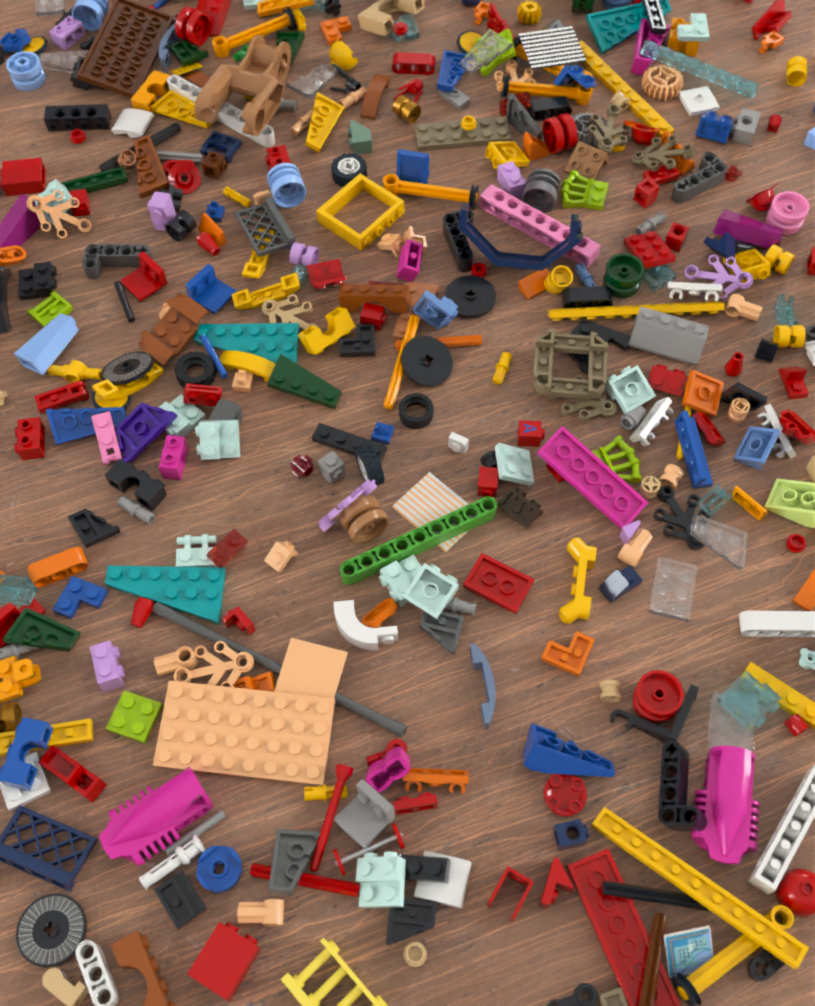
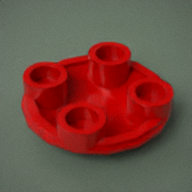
(565, 794)

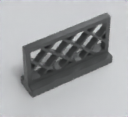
(276, 224)

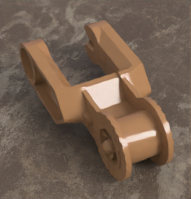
(257, 76)

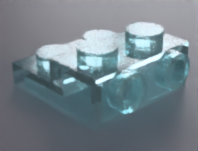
(749, 700)

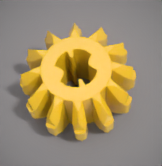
(529, 12)

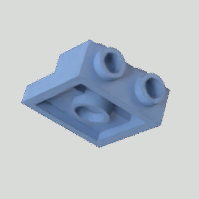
(435, 311)

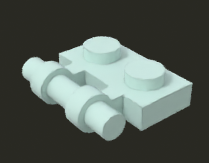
(194, 556)

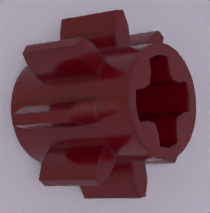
(302, 466)

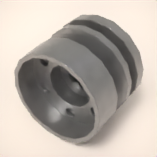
(542, 189)

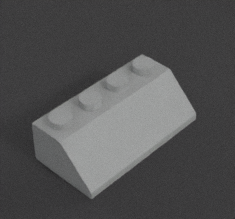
(668, 336)

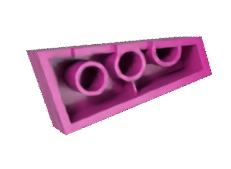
(640, 62)

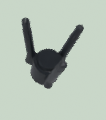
(351, 84)

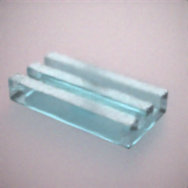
(720, 493)

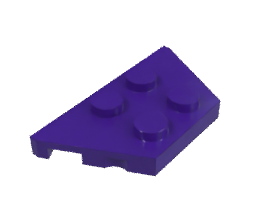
(141, 429)

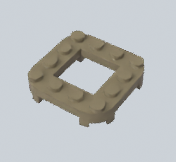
(568, 343)

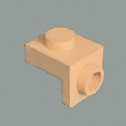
(418, 238)
(391, 242)
(280, 555)

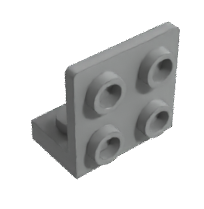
(366, 815)

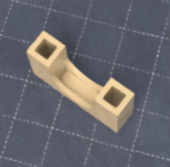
(377, 17)

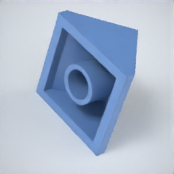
(756, 446)

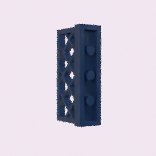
(38, 867)

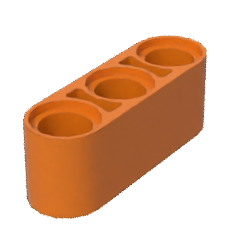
(57, 567)

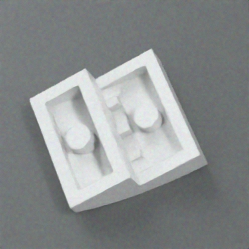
(132, 122)
(443, 893)

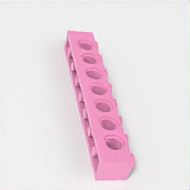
(535, 224)

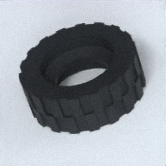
(192, 359)

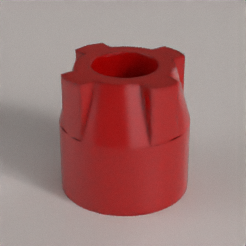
(774, 123)
(796, 725)

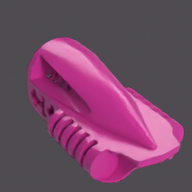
(728, 805)
(154, 818)

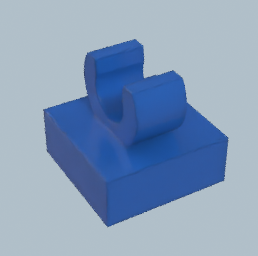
(215, 211)
(382, 433)

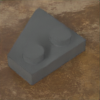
(443, 630)

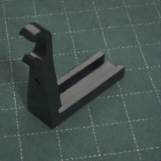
(657, 731)

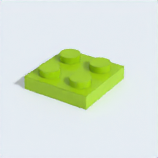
(134, 717)

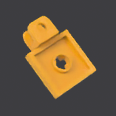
(15, 676)

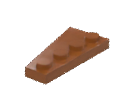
(150, 170)

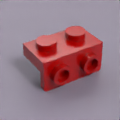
(667, 380)
(202, 394)

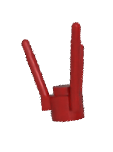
(414, 87)

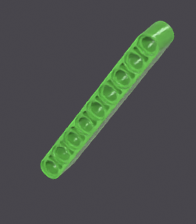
(412, 546)

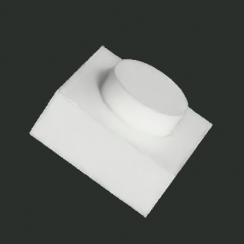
(458, 443)

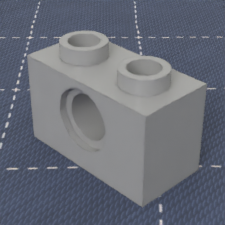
(746, 126)

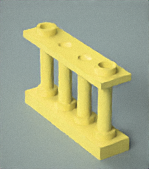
(296, 982)

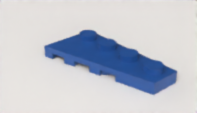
(450, 71)
(76, 424)

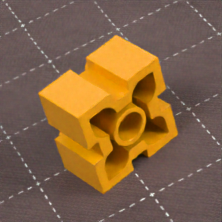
(688, 47)

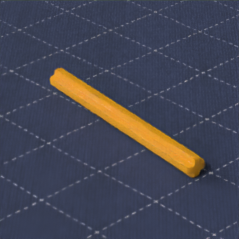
(398, 370)

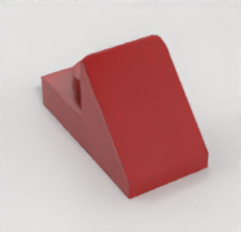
(794, 382)
(556, 878)

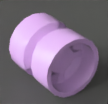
(303, 255)

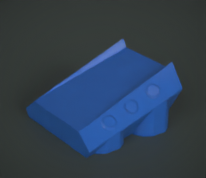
(413, 166)

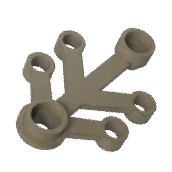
(606, 143)
(642, 157)
(584, 403)

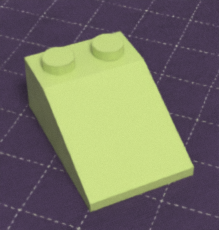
(793, 501)

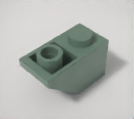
(360, 138)

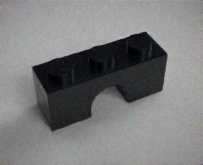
(124, 475)

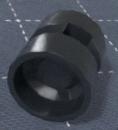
(180, 226)

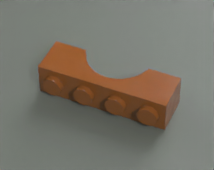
(394, 297)
(133, 953)

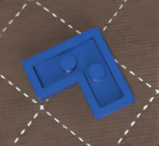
(78, 592)

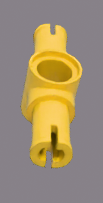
(75, 371)

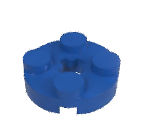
(15, 41)
(206, 866)

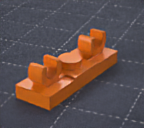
(682, 165)
(437, 777)

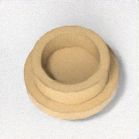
(415, 954)

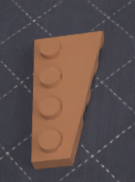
(416, 292)

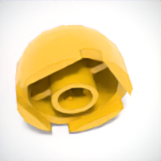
(342, 56)

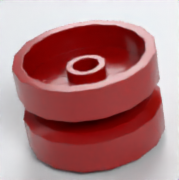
(193, 26)
(560, 133)
(657, 696)

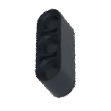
(549, 107)
(586, 297)

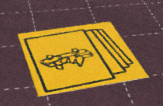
(185, 69)

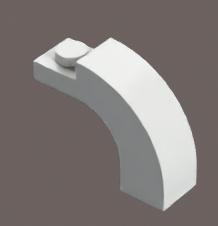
(359, 634)

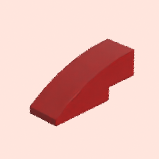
(72, 773)

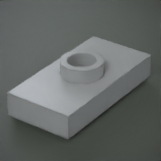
(456, 98)

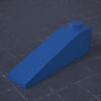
(554, 756)

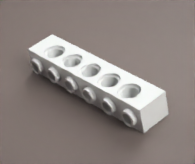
(786, 837)

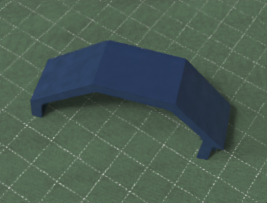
(518, 260)

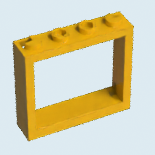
(344, 196)

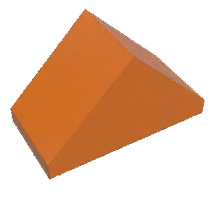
(534, 147)

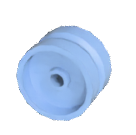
(26, 71)

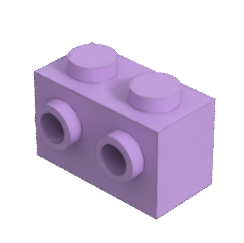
(67, 33)
(510, 179)
(161, 209)
(107, 666)

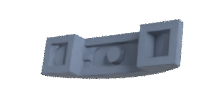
(164, 49)
(480, 662)

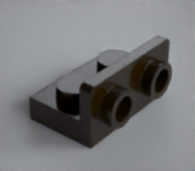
(519, 507)

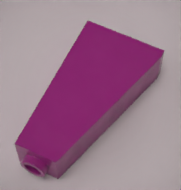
(18, 223)
(748, 229)

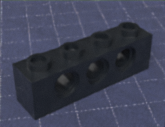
(77, 117)

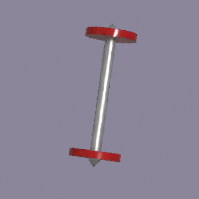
(397, 836)

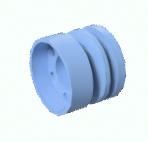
(90, 13)
(286, 185)

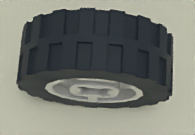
(347, 167)
(369, 464)

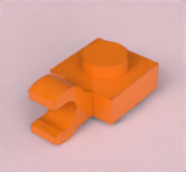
(480, 12)
(771, 40)

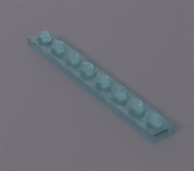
(699, 68)

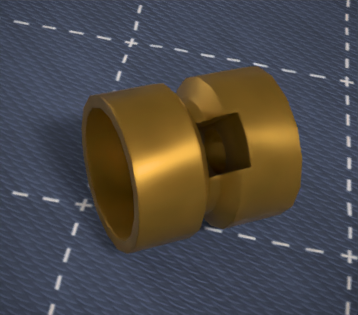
(406, 109)
(10, 716)

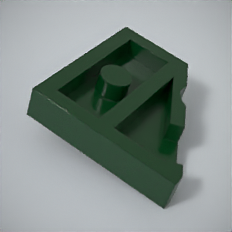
(187, 53)

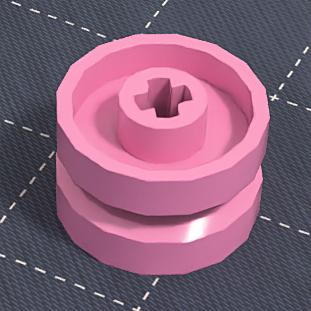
(788, 212)

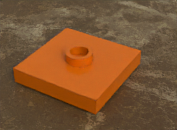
(703, 393)

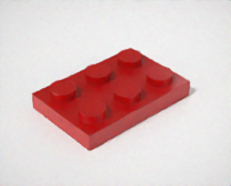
(649, 249)
(498, 583)

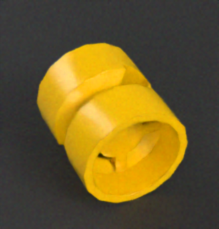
(796, 71)
(775, 254)
(558, 279)
(792, 337)

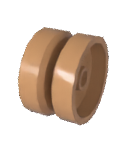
(364, 520)

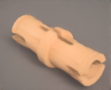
(353, 97)
(303, 123)

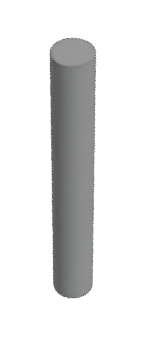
(207, 824)

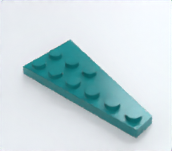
(618, 24)
(260, 339)
(179, 588)

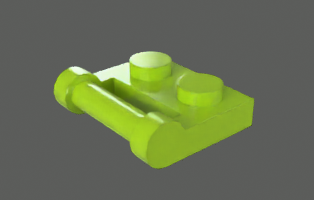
(49, 309)

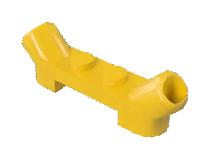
(580, 605)

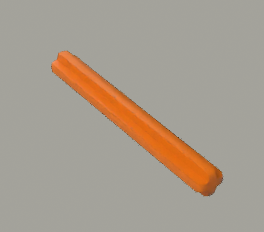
(453, 341)

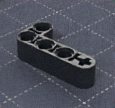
(457, 241)
(675, 759)

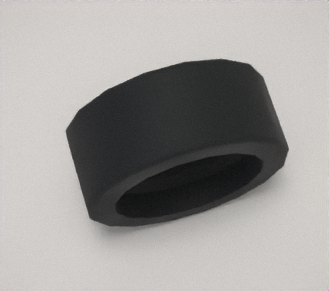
(416, 399)

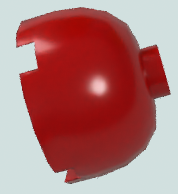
(797, 892)

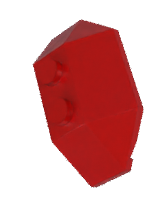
(217, 11)

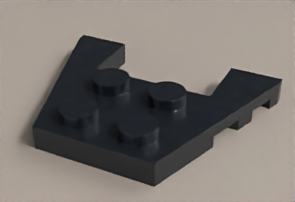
(608, 335)

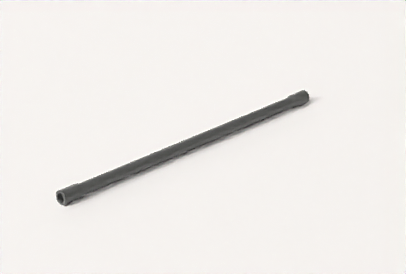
(169, 614)

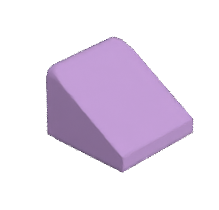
(628, 531)

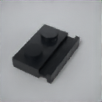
(180, 899)

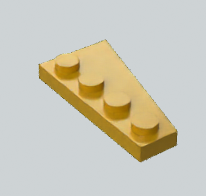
(177, 107)
(323, 119)

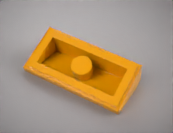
(749, 503)

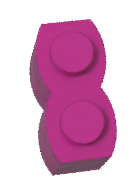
(384, 771)

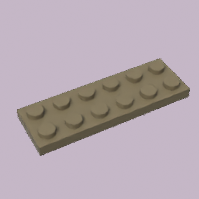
(451, 134)

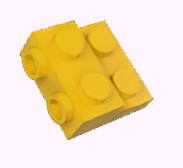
(505, 152)
(753, 263)

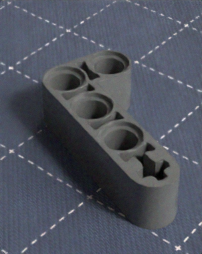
(710, 174)
(111, 255)

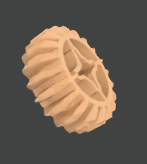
(662, 82)

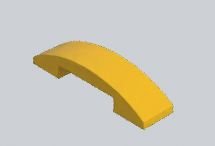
(256, 264)
(249, 300)
(247, 362)
(107, 390)

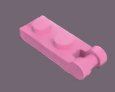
(106, 437)

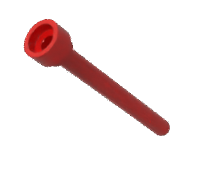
(342, 773)

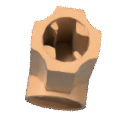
(738, 306)
(633, 551)
(171, 662)
(265, 913)

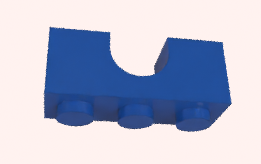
(29, 735)

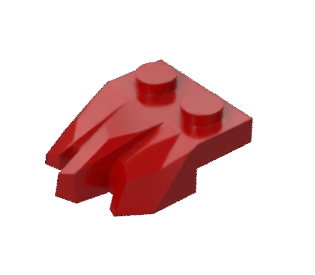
(796, 427)

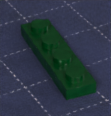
(98, 180)

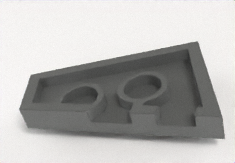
(520, 118)
(290, 859)

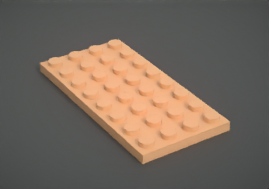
(245, 733)

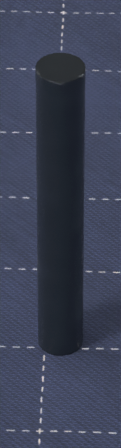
(124, 301)

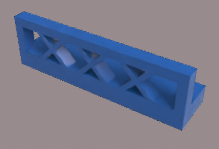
(693, 451)

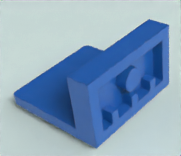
(571, 73)
(715, 127)
(209, 290)

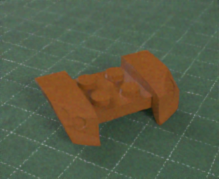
(174, 329)

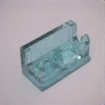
(784, 311)
(16, 590)

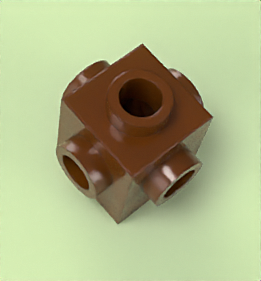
(214, 165)

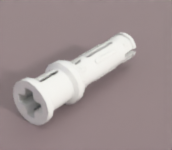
(181, 856)

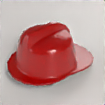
(640, 133)
(762, 200)

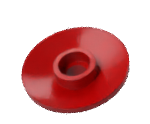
(188, 170)

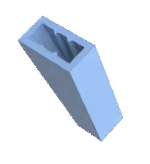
(47, 344)

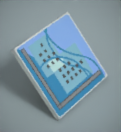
(688, 950)

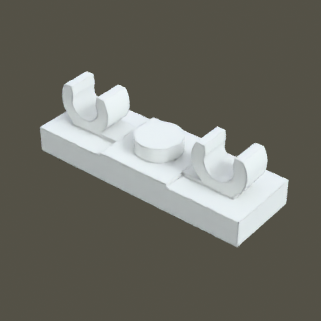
(695, 289)
(773, 419)
(651, 421)

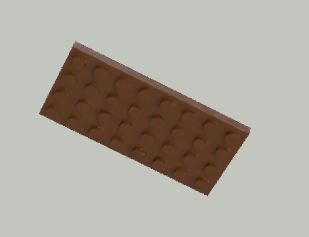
(125, 47)

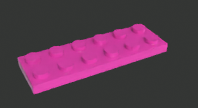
(592, 478)

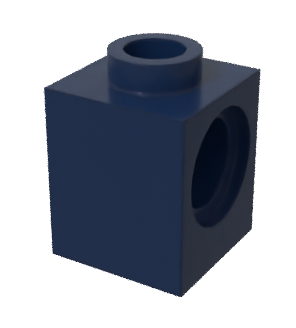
(562, 839)

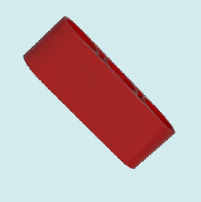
(413, 63)

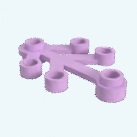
(722, 276)
(327, 521)

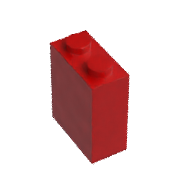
(23, 176)
(225, 960)

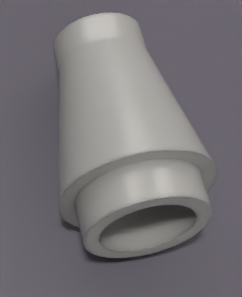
(632, 418)

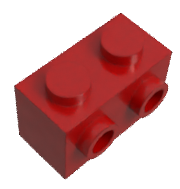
(276, 155)
(30, 438)

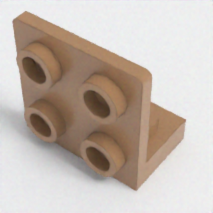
(587, 160)

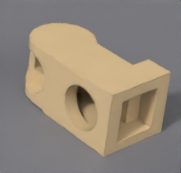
(59, 985)

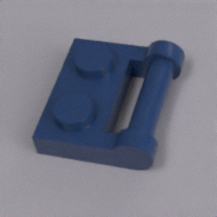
(222, 142)

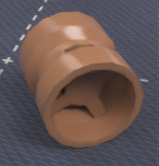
(126, 156)

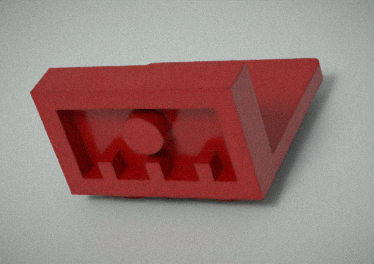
(495, 21)
(325, 273)
(146, 279)

